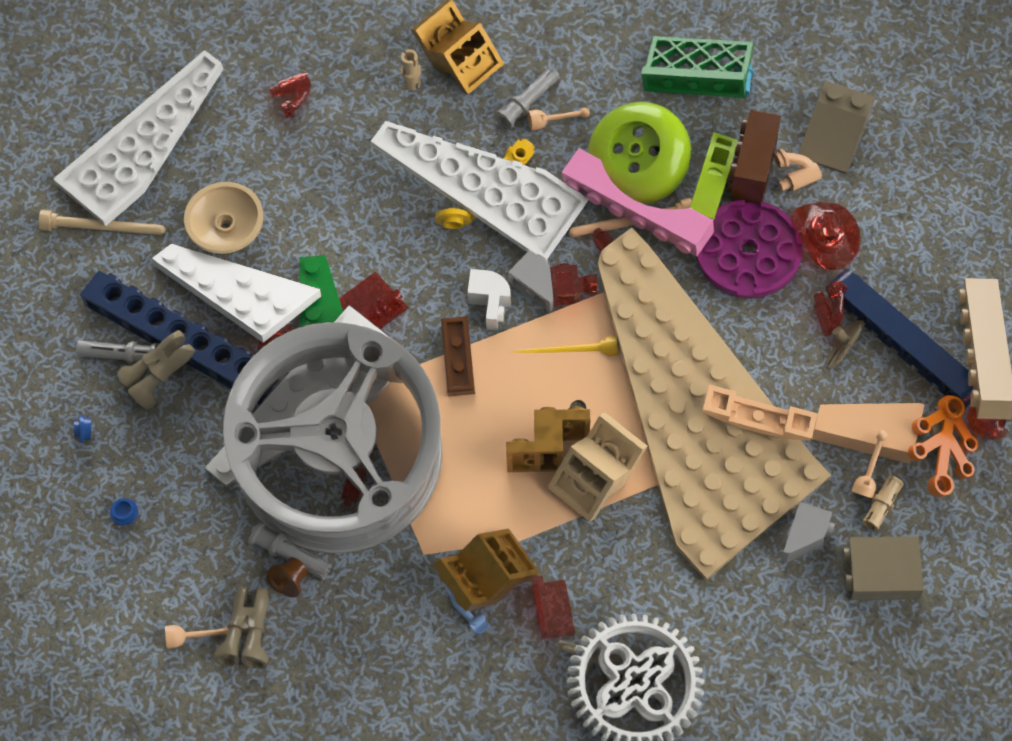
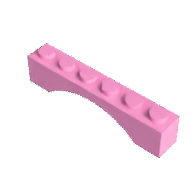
(682, 227)

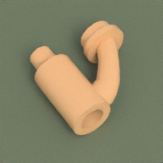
(799, 178)

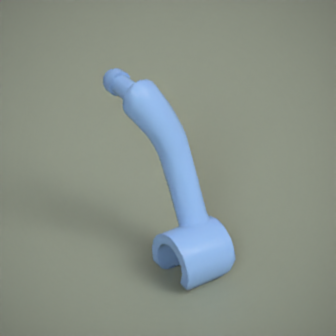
(476, 622)

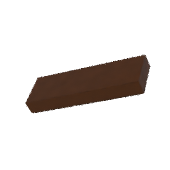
(457, 356)

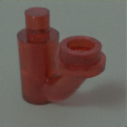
(288, 86)
(828, 314)

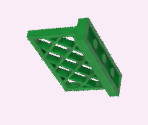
(696, 80)

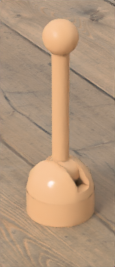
(539, 119)
(865, 484)
(176, 635)

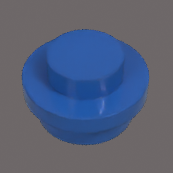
(82, 428)
(124, 511)

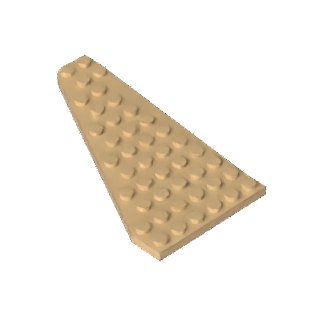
(713, 477)

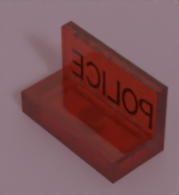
(552, 608)

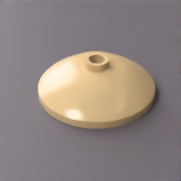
(220, 205)

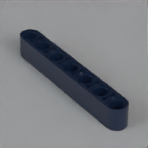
(905, 337)

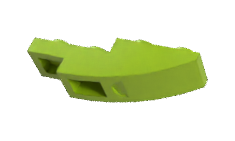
(714, 175)

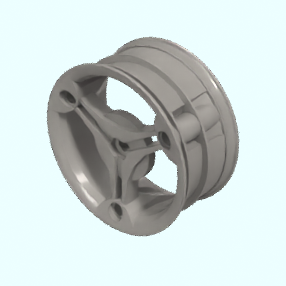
(311, 433)

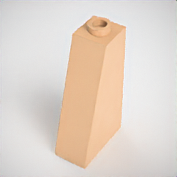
(858, 424)

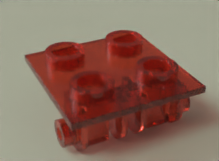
(375, 301)

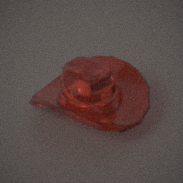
(828, 233)

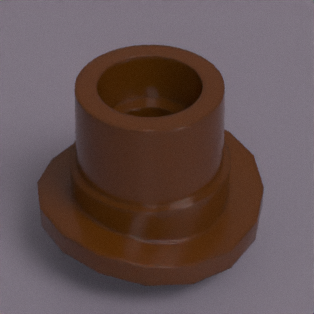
(287, 577)

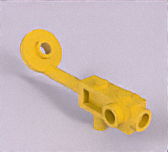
(457, 218)

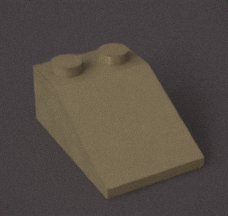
(836, 126)

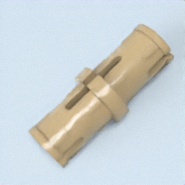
(410, 69)
(882, 503)

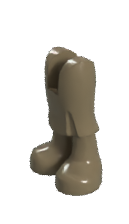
(161, 362)
(249, 623)

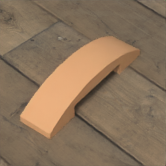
(759, 417)

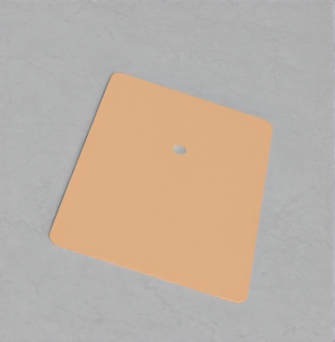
(473, 482)

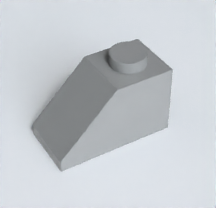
(533, 279)
(807, 531)

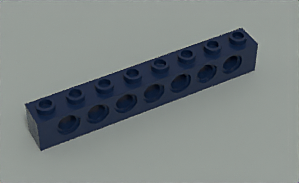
(105, 287)

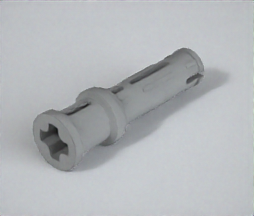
(519, 105)
(129, 353)
(279, 546)

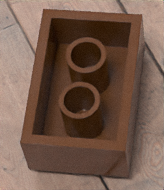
(753, 157)

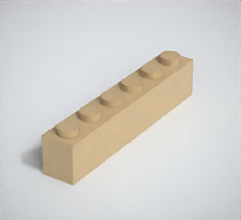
(986, 349)

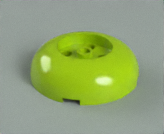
(657, 174)

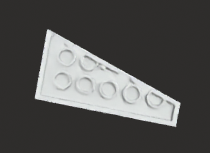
(244, 295)

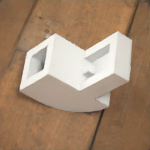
(491, 290)

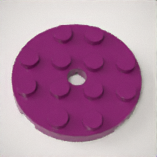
(757, 273)

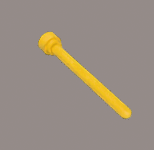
(607, 346)

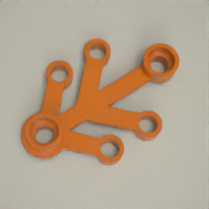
(947, 444)

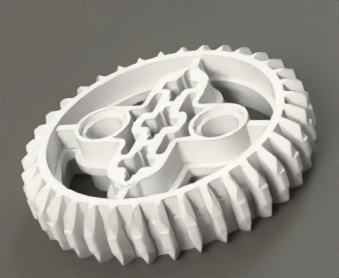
(613, 672)

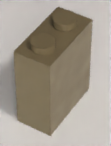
(883, 568)

